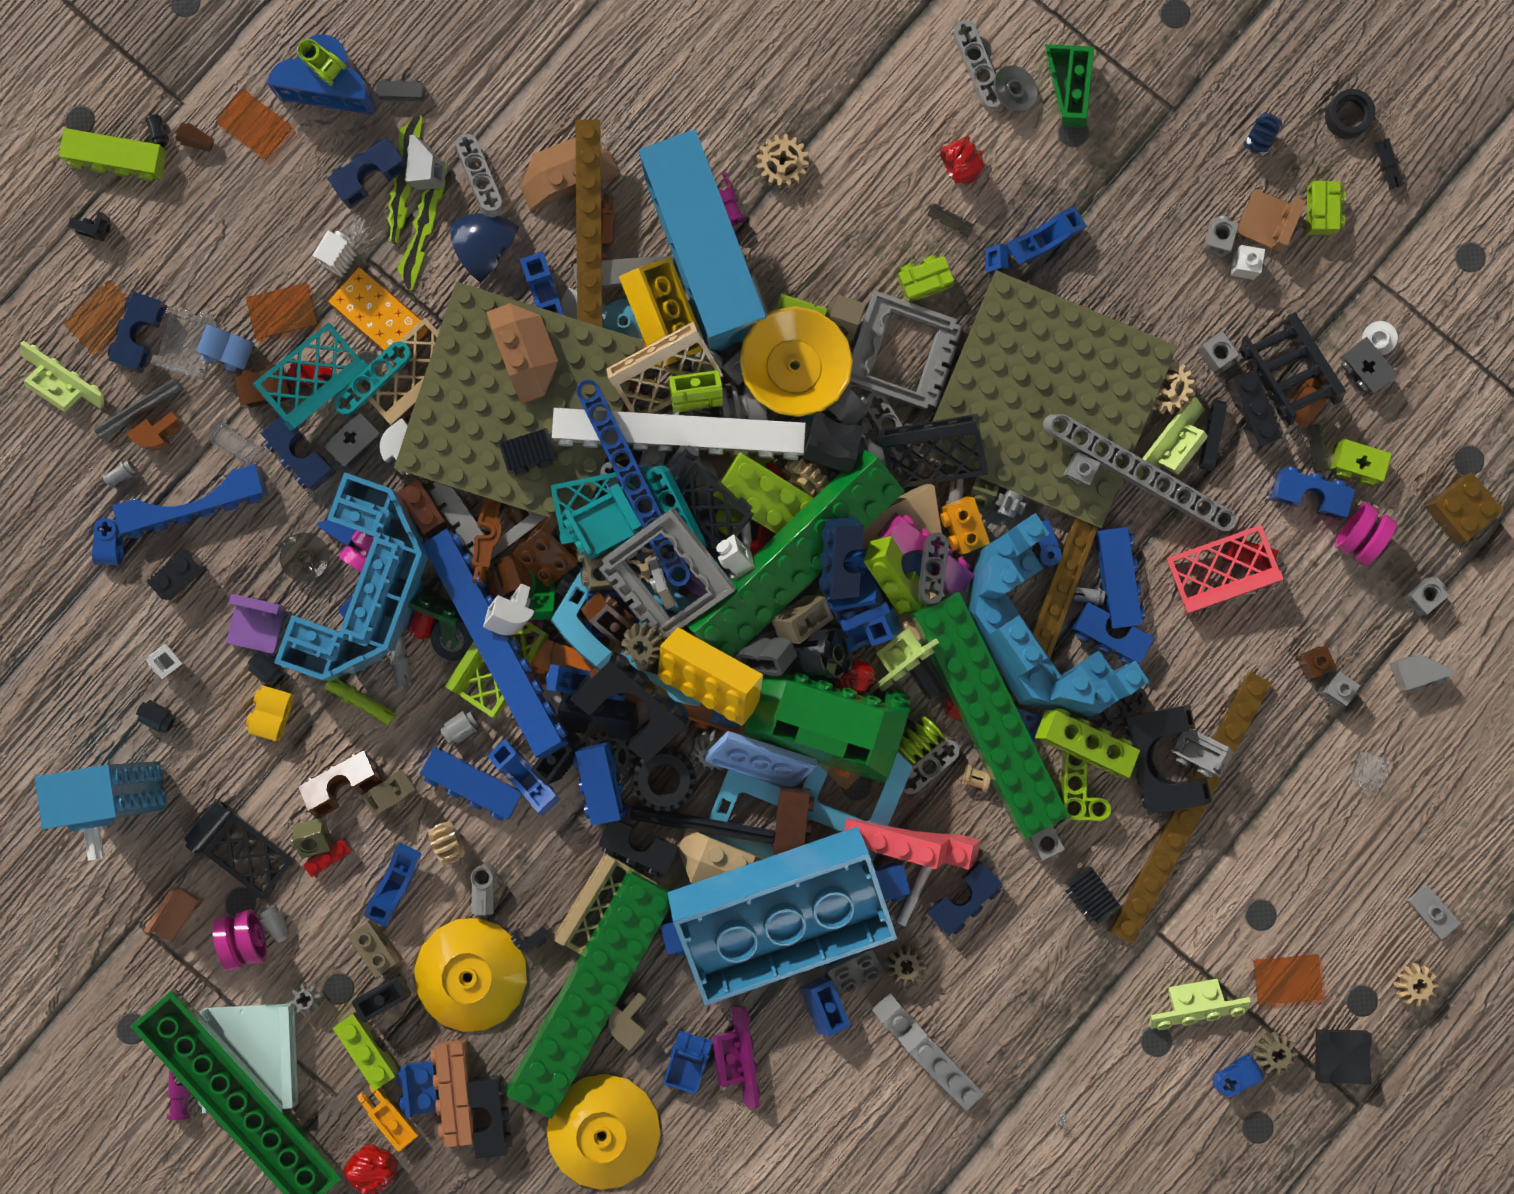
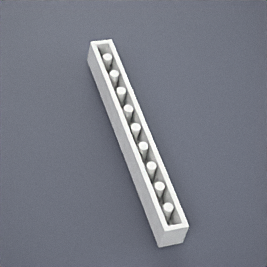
(673, 431)

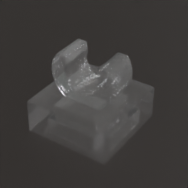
(354, 227)

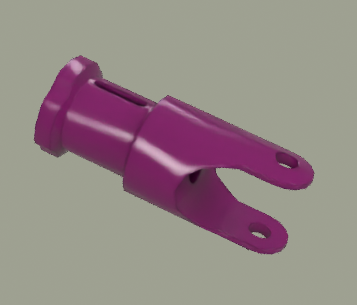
(730, 202)
(178, 1100)

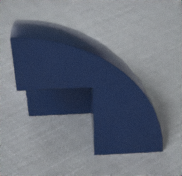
(481, 242)

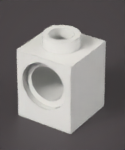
(1247, 262)

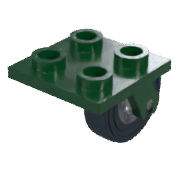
(449, 635)

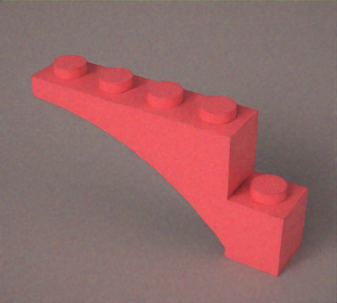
(918, 846)

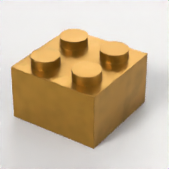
(1464, 508)

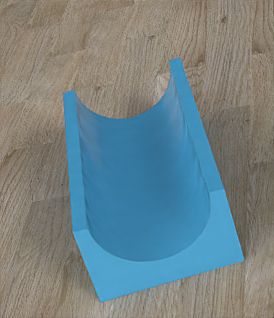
(702, 240)
(781, 916)

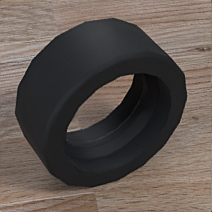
(1358, 97)

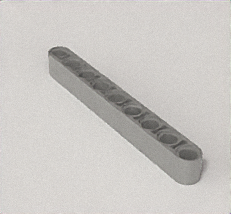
(1150, 477)

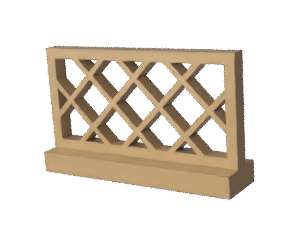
(650, 357)
(403, 407)
(586, 899)

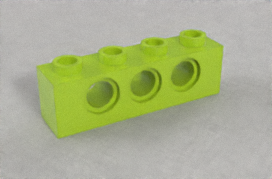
(1052, 732)

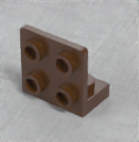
(544, 554)

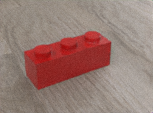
(326, 859)

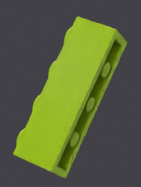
(112, 154)

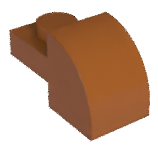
(1307, 414)
(154, 435)

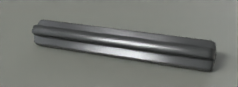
(138, 408)

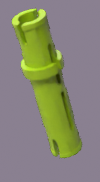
(353, 696)

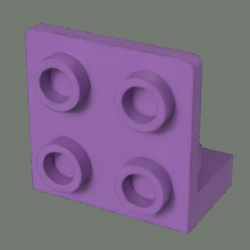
(255, 623)

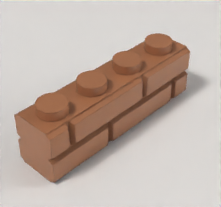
(452, 1082)

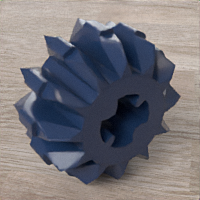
(1263, 133)

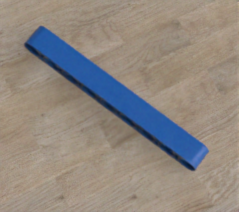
(625, 473)

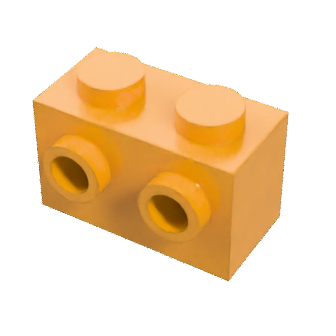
(964, 525)

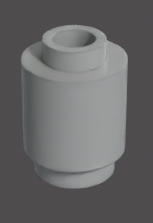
(459, 727)

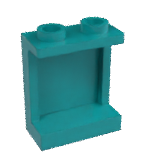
(603, 523)

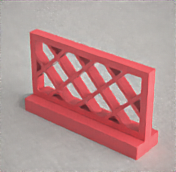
(1230, 590)

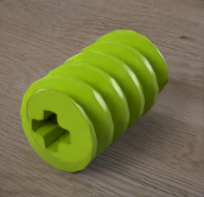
(919, 739)

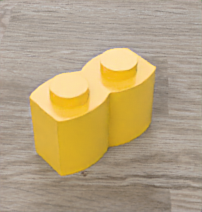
(270, 713)

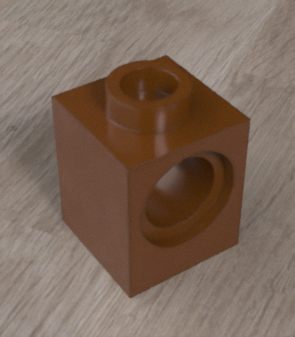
(1316, 662)

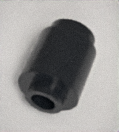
(265, 669)
(155, 716)

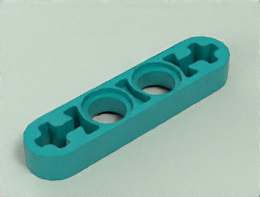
(370, 375)
(680, 503)

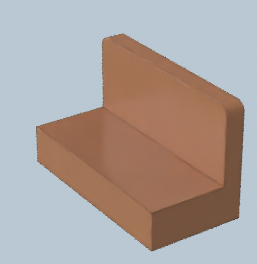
(172, 914)

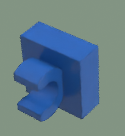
(997, 258)

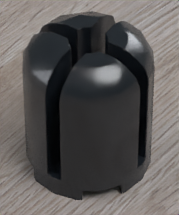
(823, 655)

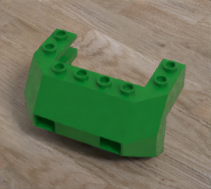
(823, 720)

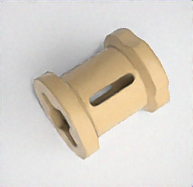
(968, 780)

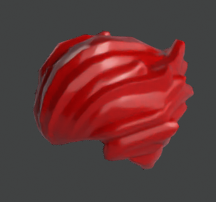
(962, 161)
(859, 678)
(370, 1169)

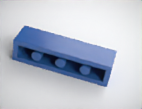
(1118, 577)
(471, 783)

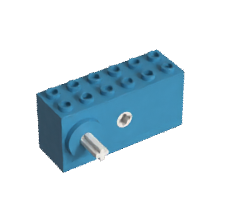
(96, 796)

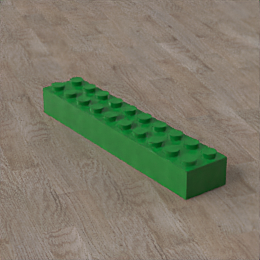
(794, 555)
(989, 715)
(589, 994)
(235, 1097)

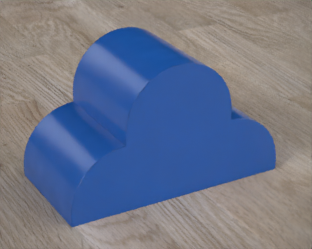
(298, 84)

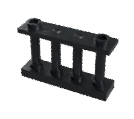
(1305, 349)

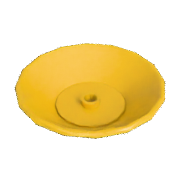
(799, 338)
(495, 968)
(608, 1106)

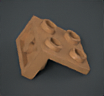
(1269, 220)

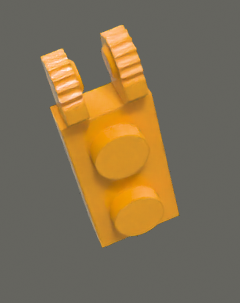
(389, 1119)

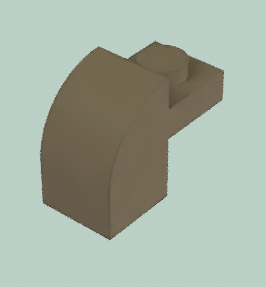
(389, 793)
(623, 1024)

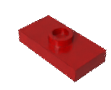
(1246, 556)

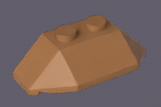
(553, 174)
(524, 350)

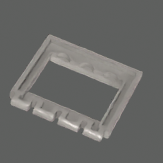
(870, 340)
(458, 513)
(687, 547)

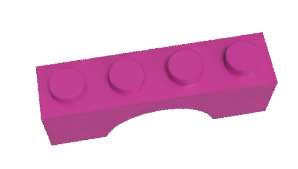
(911, 538)

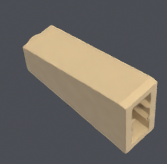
(918, 504)

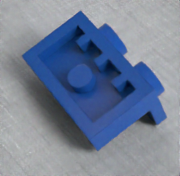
(858, 615)
(417, 1088)

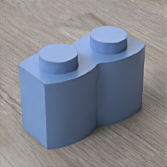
(224, 348)

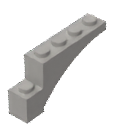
(927, 1051)

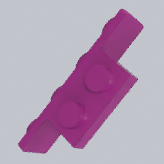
(735, 1057)

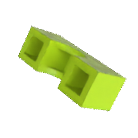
(884, 562)
(373, 1062)

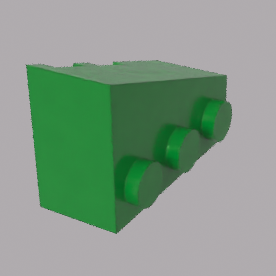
(1071, 80)

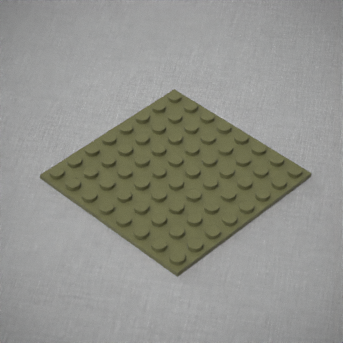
(1044, 358)
(473, 406)

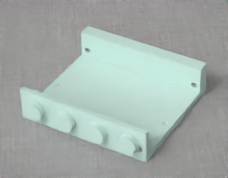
(264, 1042)

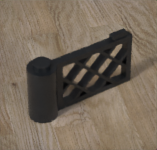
(684, 469)
(209, 833)

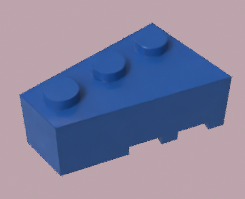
(599, 784)

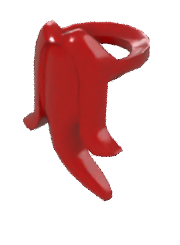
(307, 372)

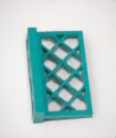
(324, 393)
(565, 537)

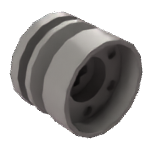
(742, 406)

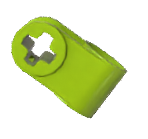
(323, 63)

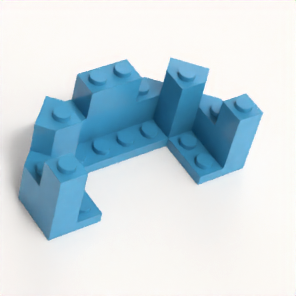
(382, 593)
(1015, 650)

